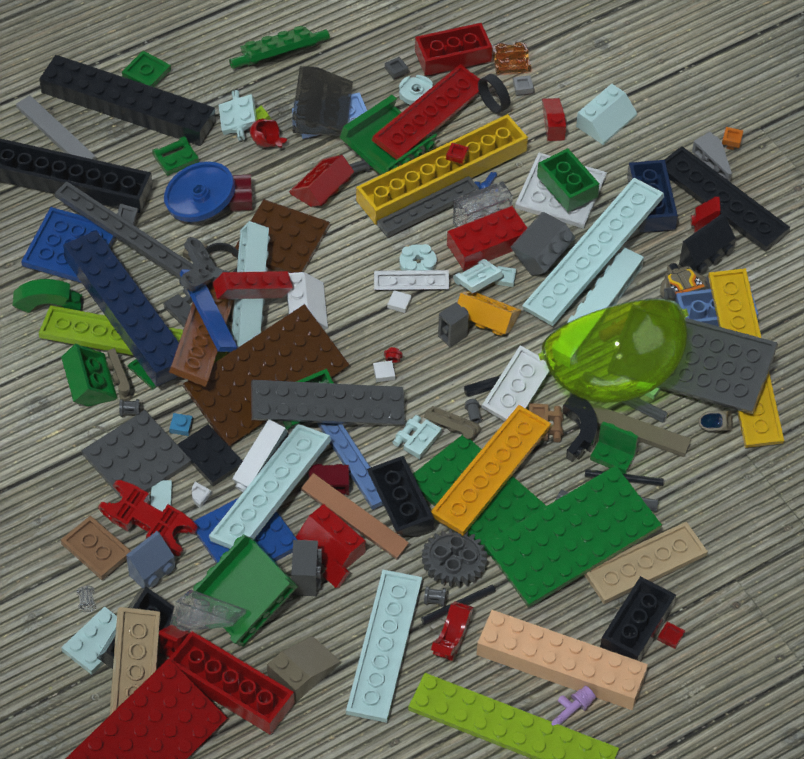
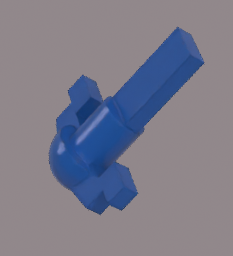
(488, 181)

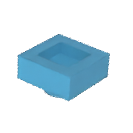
(181, 424)

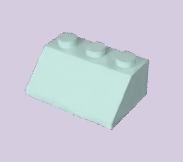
(606, 114)

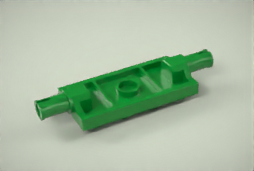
(277, 44)

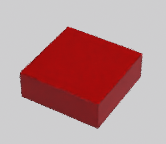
(457, 153)
(335, 573)
(671, 635)

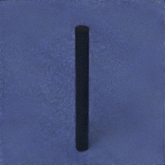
(631, 478)
(466, 600)

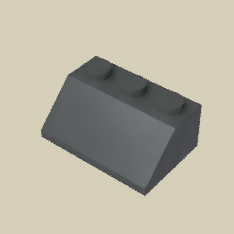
(542, 243)

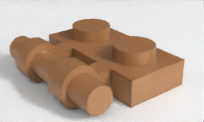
(556, 416)

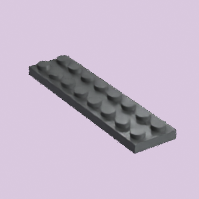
(327, 403)

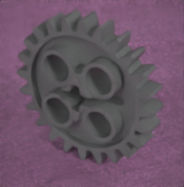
(448, 557)

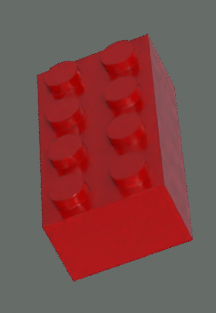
(452, 47)
(485, 237)

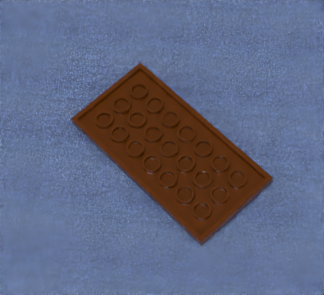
(282, 352)

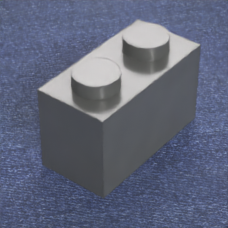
(453, 324)

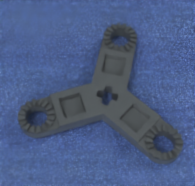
(204, 269)

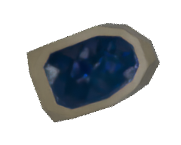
(716, 420)

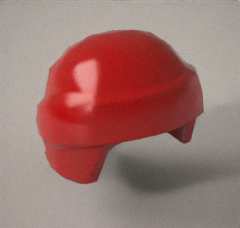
(266, 133)

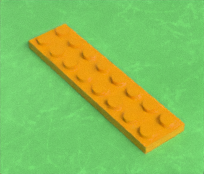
(490, 470)

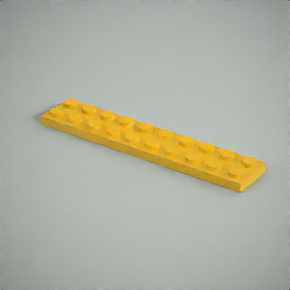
(737, 312)

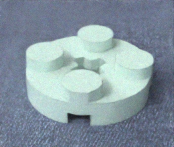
(409, 84)
(421, 252)

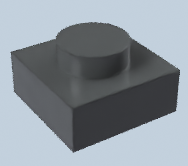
(396, 67)
(128, 213)

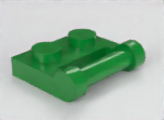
(178, 160)

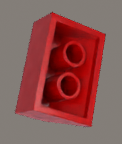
(323, 181)
(333, 537)

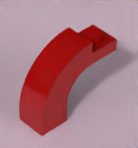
(453, 631)

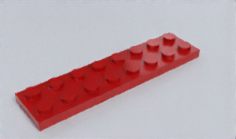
(428, 112)

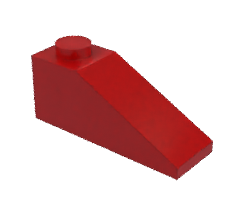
(554, 119)

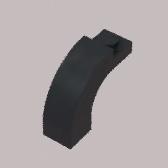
(584, 415)

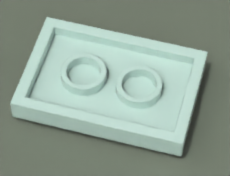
(90, 640)

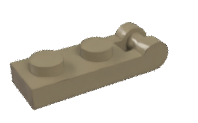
(118, 375)
(452, 421)

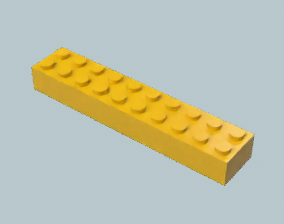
(432, 172)

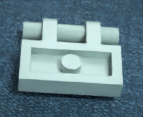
(421, 440)

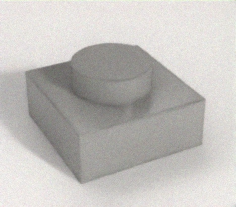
(523, 85)

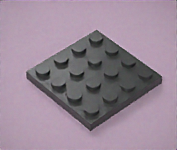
(137, 454)

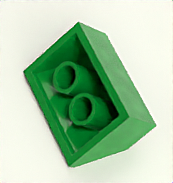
(88, 376)

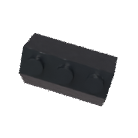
(708, 245)

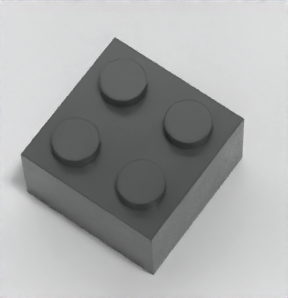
(306, 567)

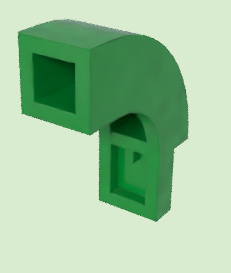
(45, 292)

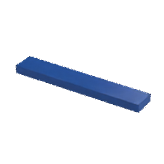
(212, 318)

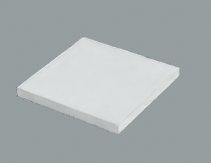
(537, 198)

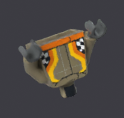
(681, 281)

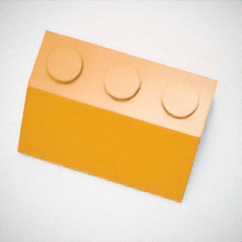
(489, 312)

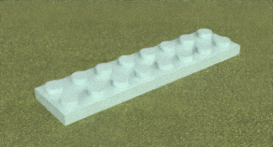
(271, 486)
(384, 646)

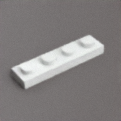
(411, 279)

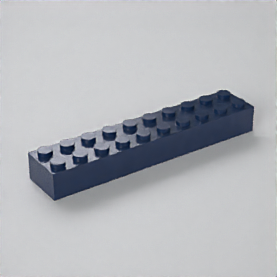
(123, 305)

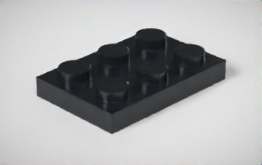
(210, 455)

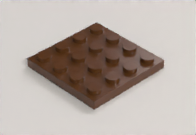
(292, 236)

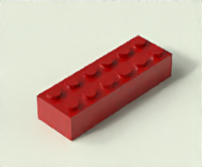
(233, 683)

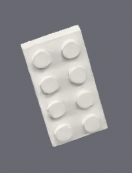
(516, 384)

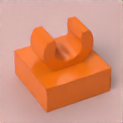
(732, 138)

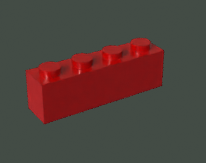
(252, 285)

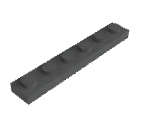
(425, 207)

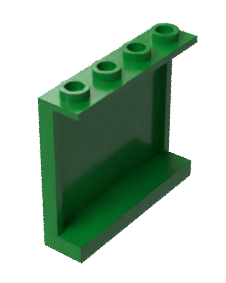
(360, 131)
(250, 581)

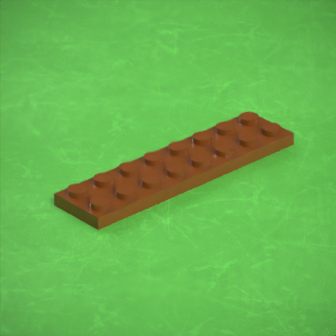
(196, 349)

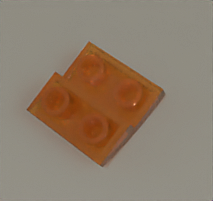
(511, 58)

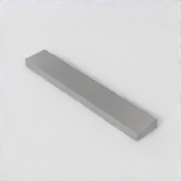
(52, 128)

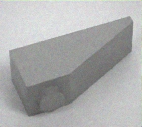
(711, 151)

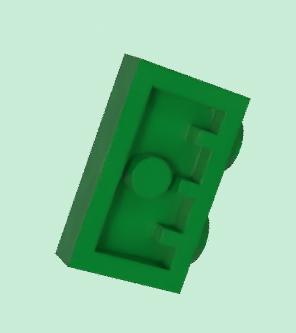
(615, 447)

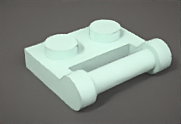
(478, 276)

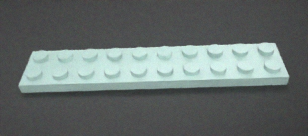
(593, 251)

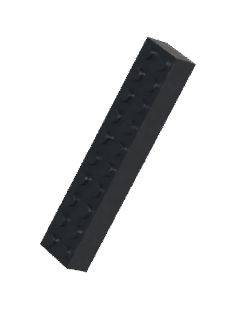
(127, 100)
(50, 169)

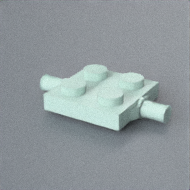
(237, 114)

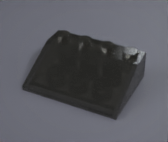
(321, 102)

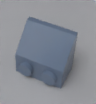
(150, 561)

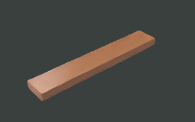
(355, 516)

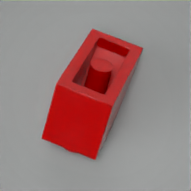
(705, 213)
(170, 639)

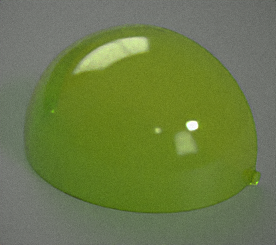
(618, 350)

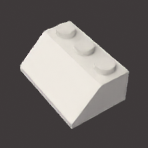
(310, 292)

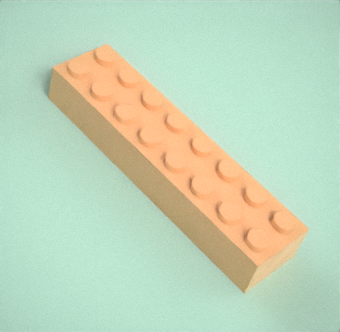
(561, 659)

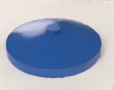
(199, 191)

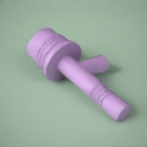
(581, 698)

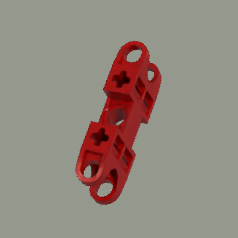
(135, 510)

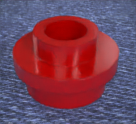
(393, 354)

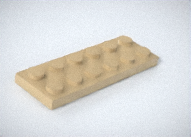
(647, 559)
(134, 652)

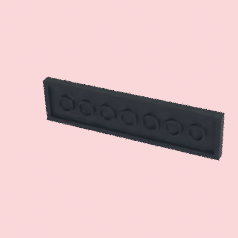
(738, 207)

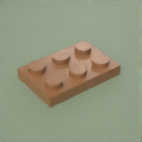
(95, 547)

